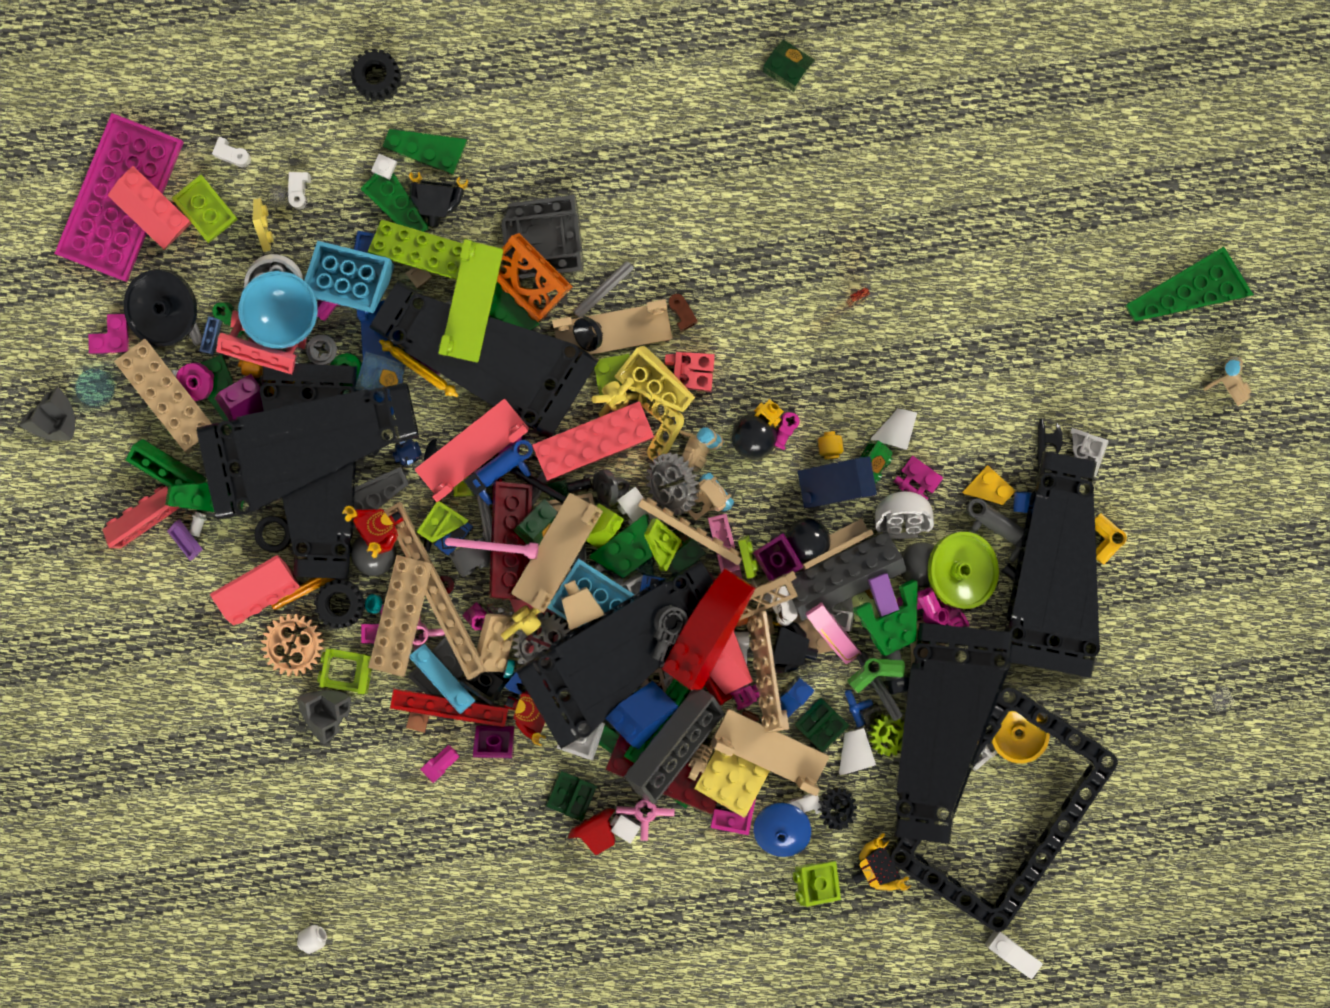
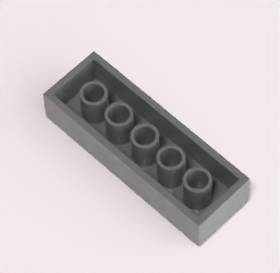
(846, 574)
(674, 745)

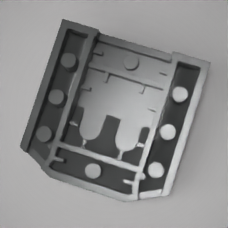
(550, 228)

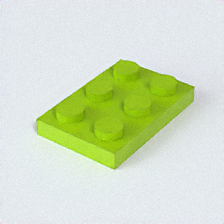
(204, 208)

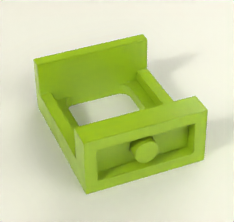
(362, 674)

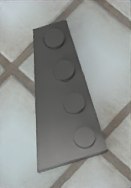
(379, 490)

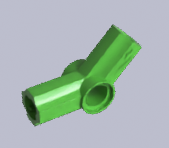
(887, 667)

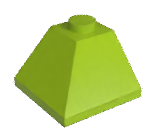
(605, 527)

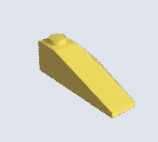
(654, 380)

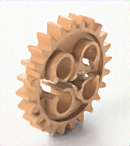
(276, 638)

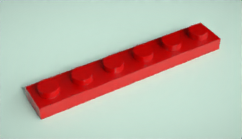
(440, 707)

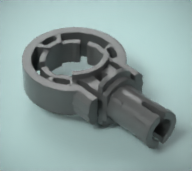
(664, 636)

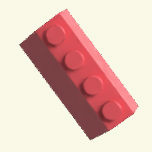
(149, 208)
(138, 519)
(255, 590)

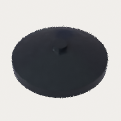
(160, 307)

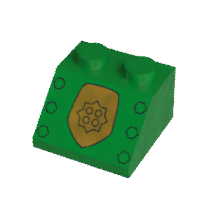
(879, 455)

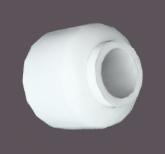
(311, 939)

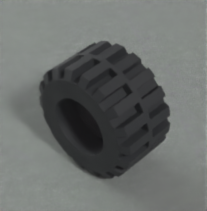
(380, 90)
(323, 603)

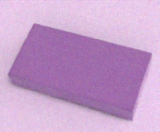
(184, 540)
(883, 594)

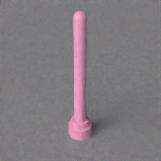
(529, 550)

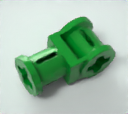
(225, 318)

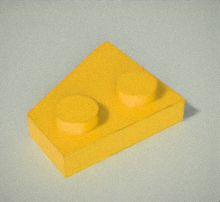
(989, 487)

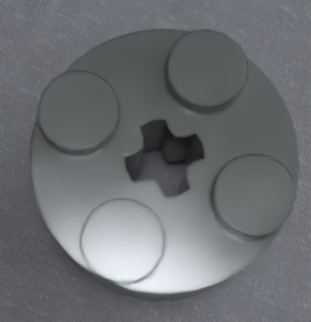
(468, 559)

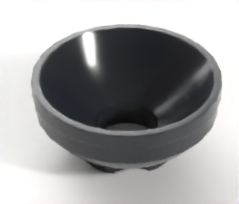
(584, 334)

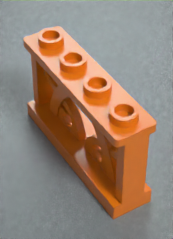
(535, 260)

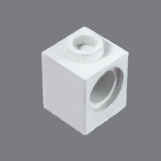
(625, 827)

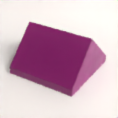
(493, 742)

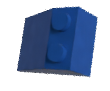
(642, 714)

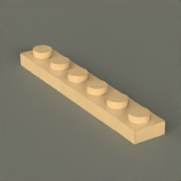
(684, 526)

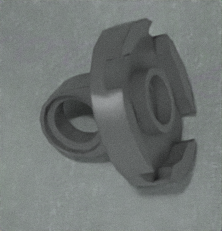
(606, 487)

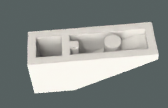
(1013, 954)

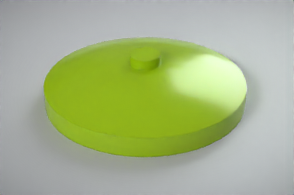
(963, 570)

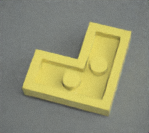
(261, 223)

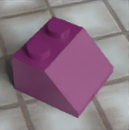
(240, 398)
(777, 558)

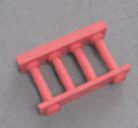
(254, 352)

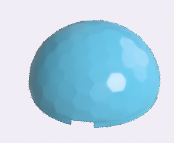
(277, 309)

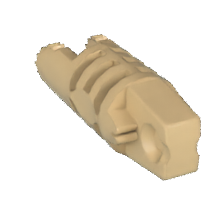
(699, 760)

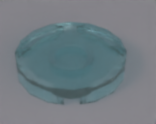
(95, 387)

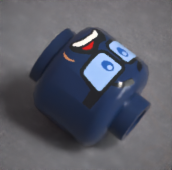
(407, 452)

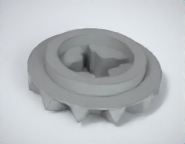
(319, 341)

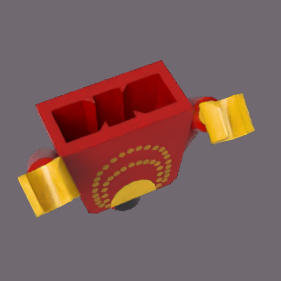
(375, 528)
(527, 716)

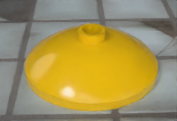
(1024, 747)

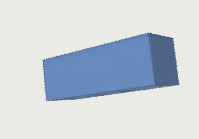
(210, 335)

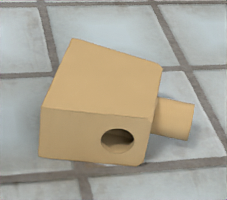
(579, 605)

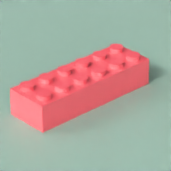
(593, 441)

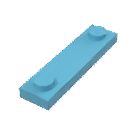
(442, 678)

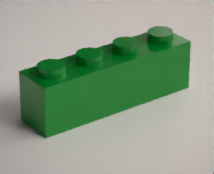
(161, 465)

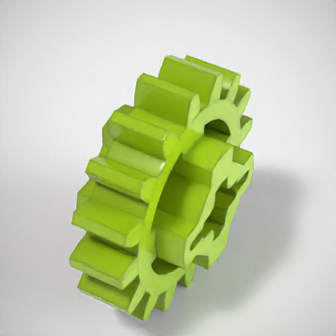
(882, 730)

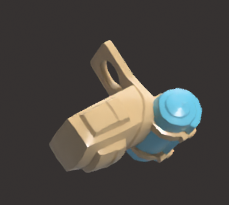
(1233, 381)
(699, 446)
(712, 496)

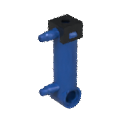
(497, 468)

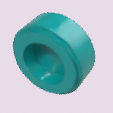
(373, 603)
(509, 669)

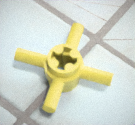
(615, 396)
(525, 620)

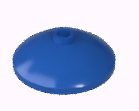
(786, 821)

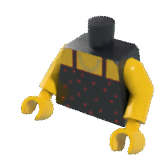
(878, 867)

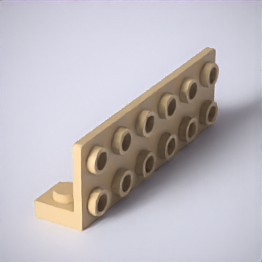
(622, 328)
(163, 394)
(557, 552)
(400, 615)
(760, 629)
(770, 750)

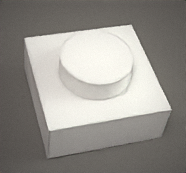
(384, 166)

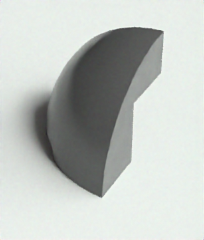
(51, 417)
(324, 712)

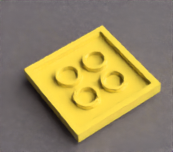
(732, 781)

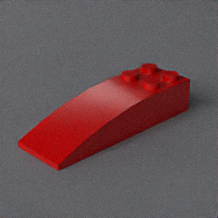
(708, 630)

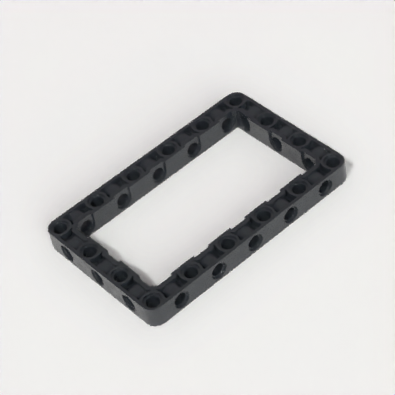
(1050, 840)

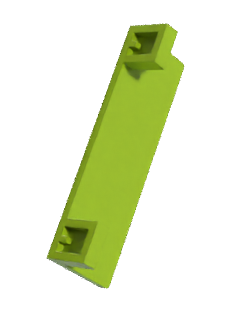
(417, 249)
(471, 301)

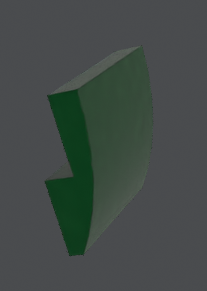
(822, 725)
(570, 795)

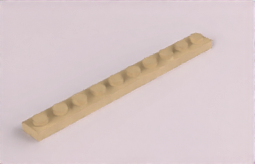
(439, 598)

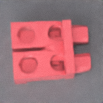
(685, 369)

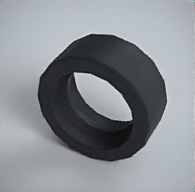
(258, 534)

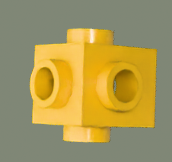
(770, 411)

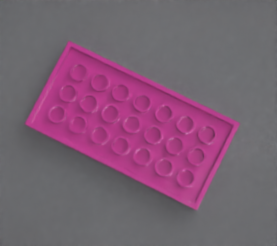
(97, 228)

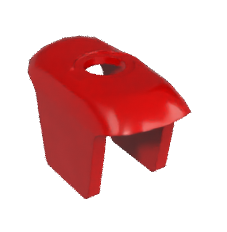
(596, 831)

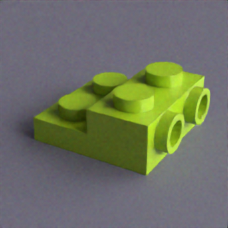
(817, 883)

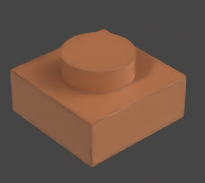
(418, 721)

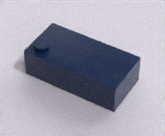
(837, 482)

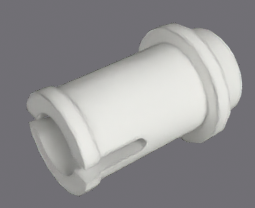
(197, 523)

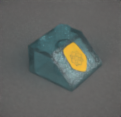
(379, 372)

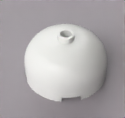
(271, 263)
(900, 506)

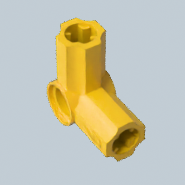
(1107, 547)

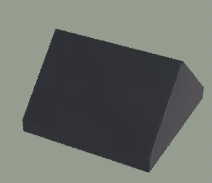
(486, 685)

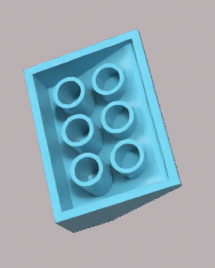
(348, 276)
(604, 590)

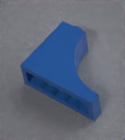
(795, 695)

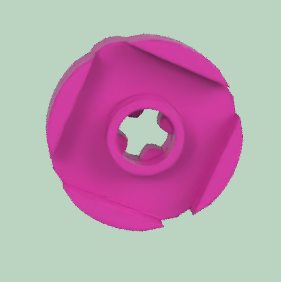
(204, 378)

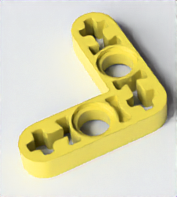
(667, 425)

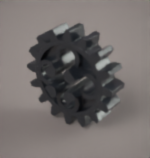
(841, 816)

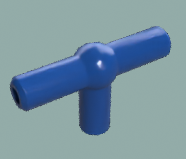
(855, 707)

